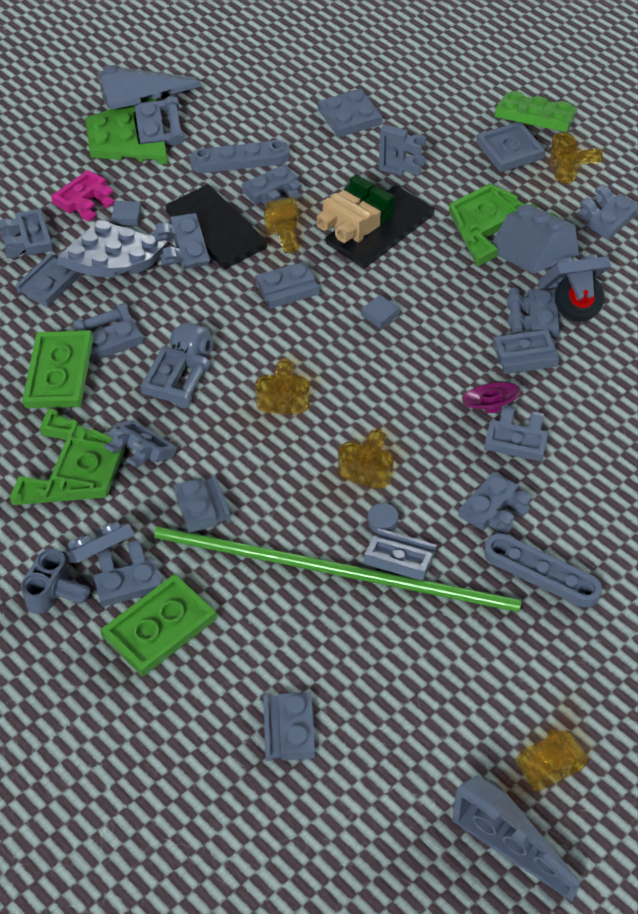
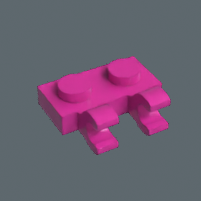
(78, 193)

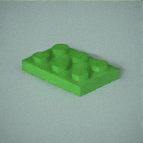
(536, 111)
(58, 369)
(158, 624)

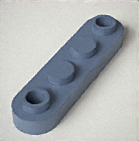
(239, 156)
(543, 570)

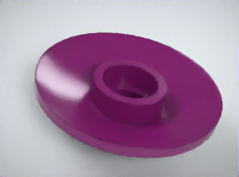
(491, 396)

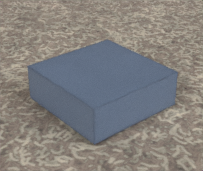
(126, 213)
(380, 311)

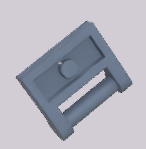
(150, 122)
(113, 337)
(166, 372)

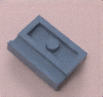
(47, 281)
(287, 284)
(525, 351)
(201, 503)
(400, 554)
(289, 726)

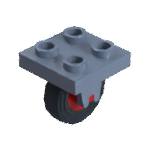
(577, 289)

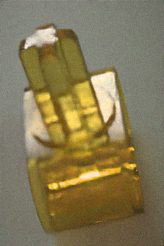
(566, 157)
(281, 219)
(282, 392)
(366, 462)
(551, 760)

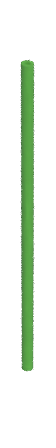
(338, 569)

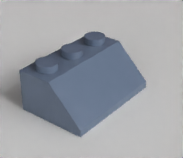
(535, 239)

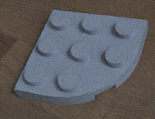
(111, 251)

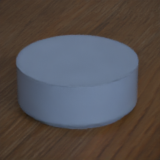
(383, 517)

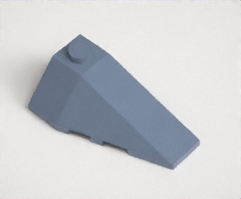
(126, 86)
(498, 822)

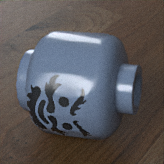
(192, 339)

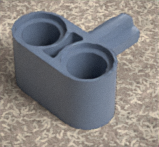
(50, 583)

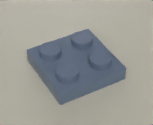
(349, 112)
(510, 146)
(106, 537)

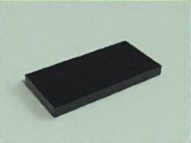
(407, 216)
(224, 230)

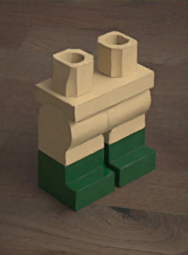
(356, 210)

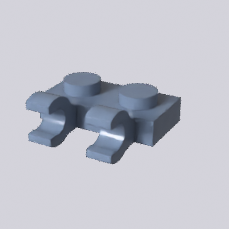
(394, 148)
(271, 184)
(612, 217)
(33, 234)
(188, 239)
(515, 439)
(142, 440)
(489, 500)
(128, 581)

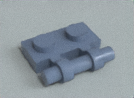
(540, 308)

